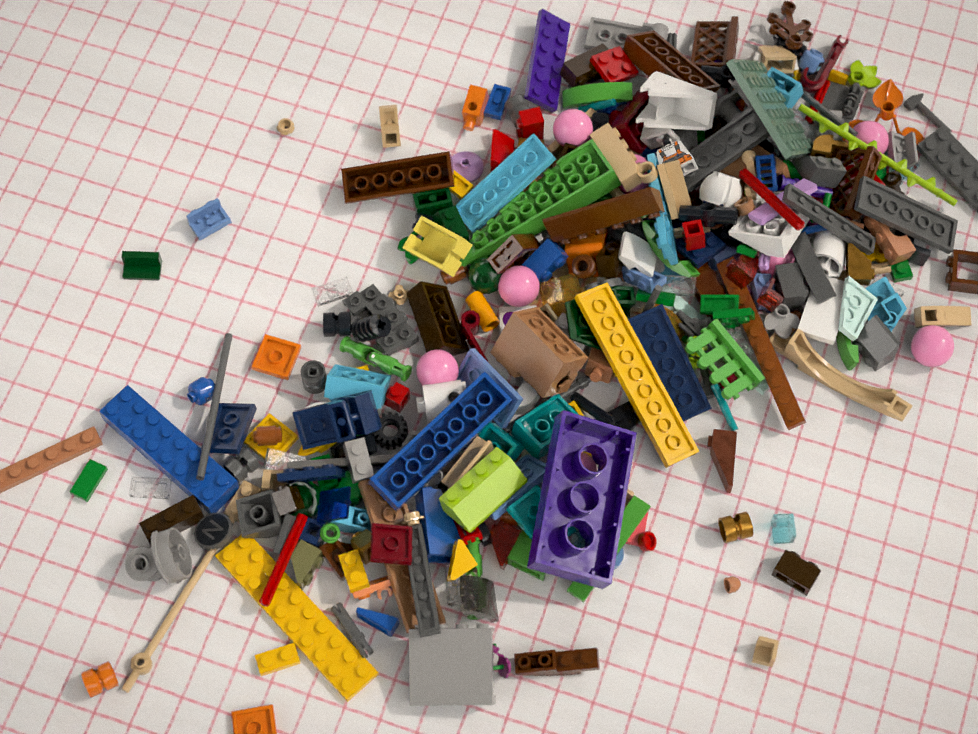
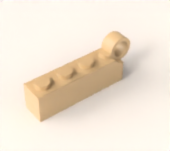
(621, 160)

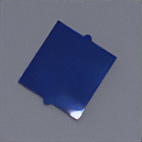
(334, 504)

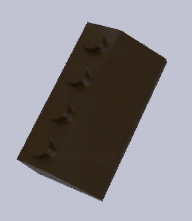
(437, 318)

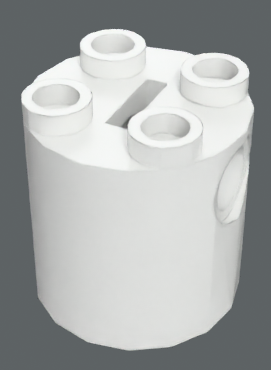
(830, 252)
(437, 397)

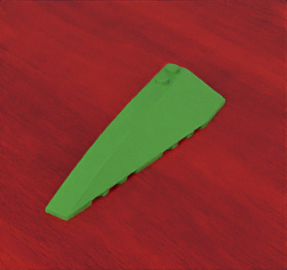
(572, 184)

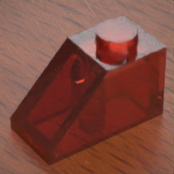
(742, 270)
(503, 540)

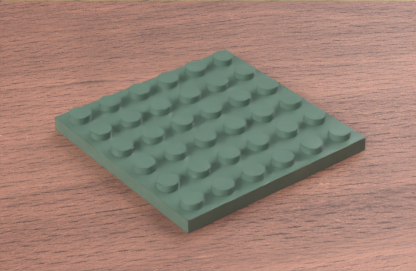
(771, 108)

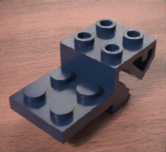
(337, 420)

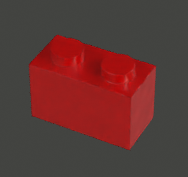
(530, 122)

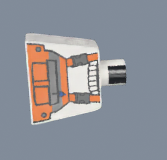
(676, 151)

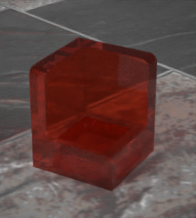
(768, 297)

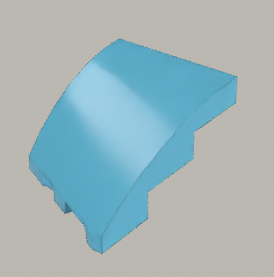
(889, 304)

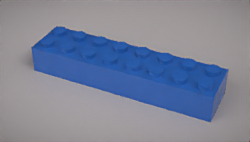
(440, 441)
(168, 449)

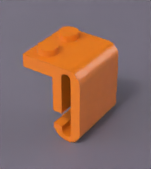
(589, 246)

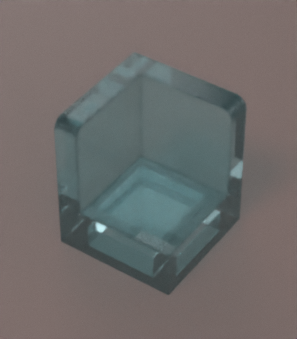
(783, 528)

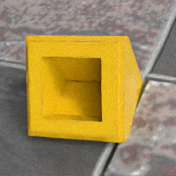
(838, 77)

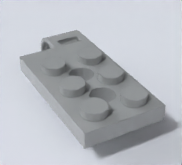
(615, 30)

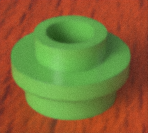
(332, 527)

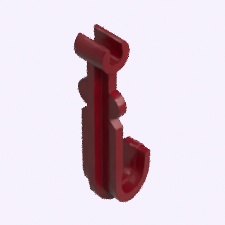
(823, 73)

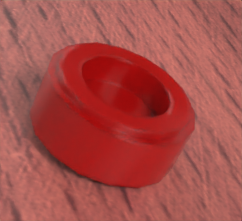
(647, 541)

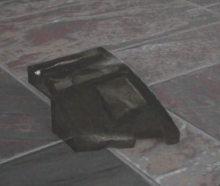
(478, 598)

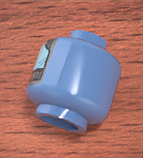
(812, 59)

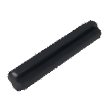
(592, 409)

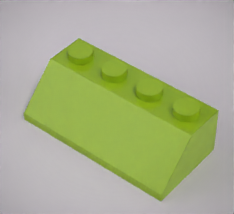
(482, 490)

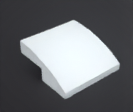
(637, 253)

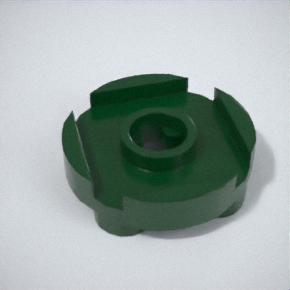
(310, 496)

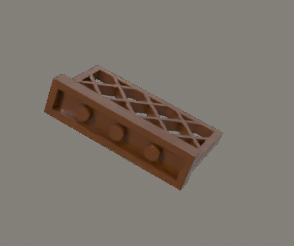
(728, 45)
(867, 167)

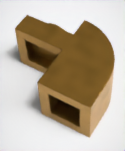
(827, 147)

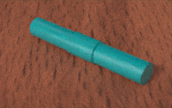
(598, 105)
(724, 407)

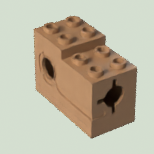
(538, 352)

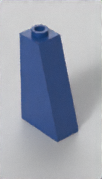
(437, 526)

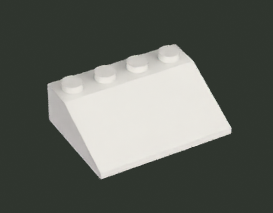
(772, 238)

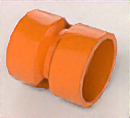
(99, 679)

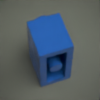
(546, 260)

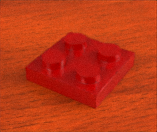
(614, 65)

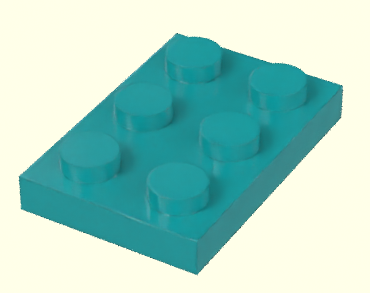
(525, 511)

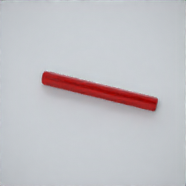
(767, 195)
(283, 560)

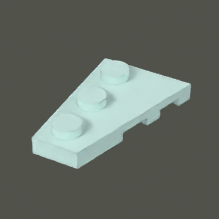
(855, 308)

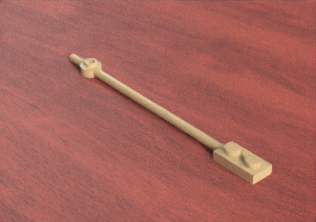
(246, 489)

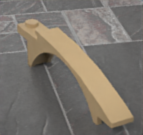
(811, 363)

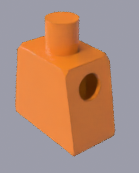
(474, 107)

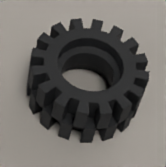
(395, 440)

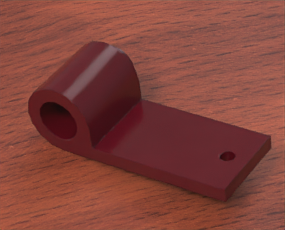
(470, 326)

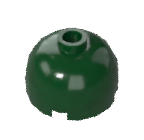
(483, 276)

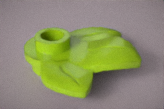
(864, 74)

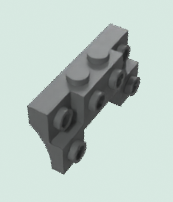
(375, 302)

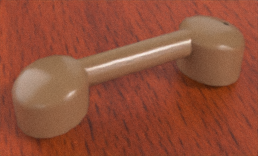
(745, 204)

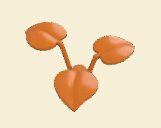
(889, 98)

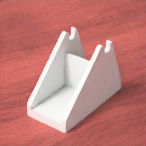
(677, 104)

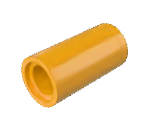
(479, 304)

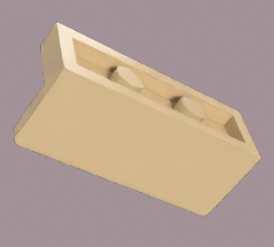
(674, 186)
(472, 456)

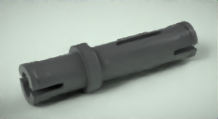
(356, 637)

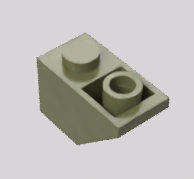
(305, 561)

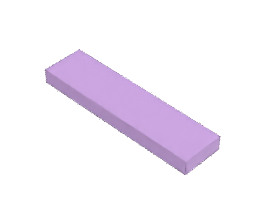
(766, 213)

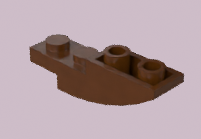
(556, 663)

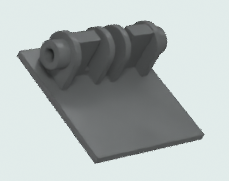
(843, 99)

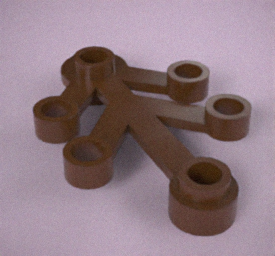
(791, 39)

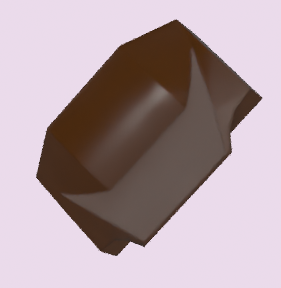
(330, 553)

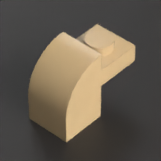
(389, 126)

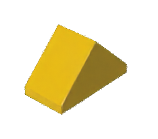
(460, 561)

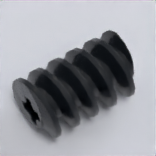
(370, 327)

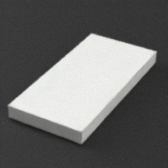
(822, 319)

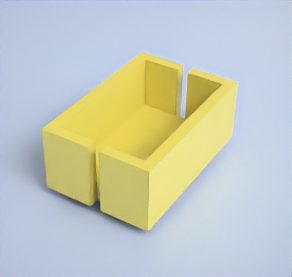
(439, 248)

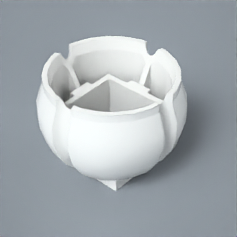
(721, 189)

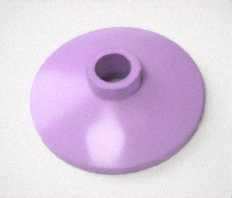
(472, 170)

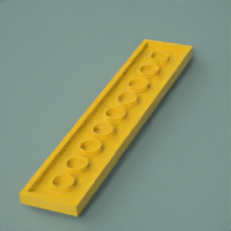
(636, 374)
(299, 618)

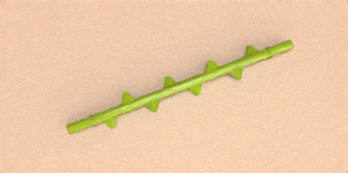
(854, 142)

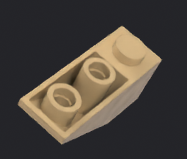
(942, 316)

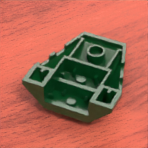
(577, 324)

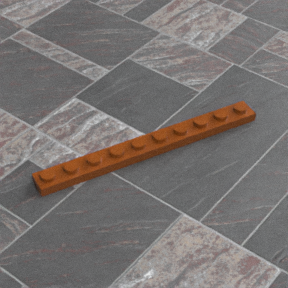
(766, 355)

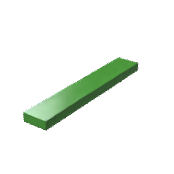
(632, 516)

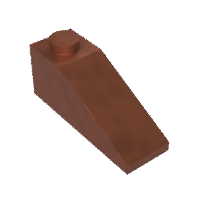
(723, 455)

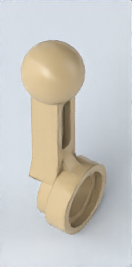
(749, 159)

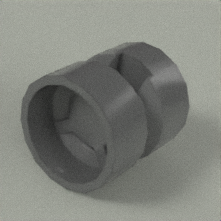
(516, 104)
(313, 377)
(235, 467)

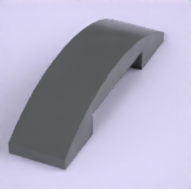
(812, 269)

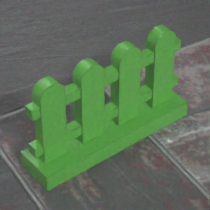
(731, 353)

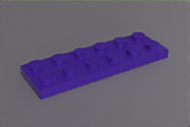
(547, 60)

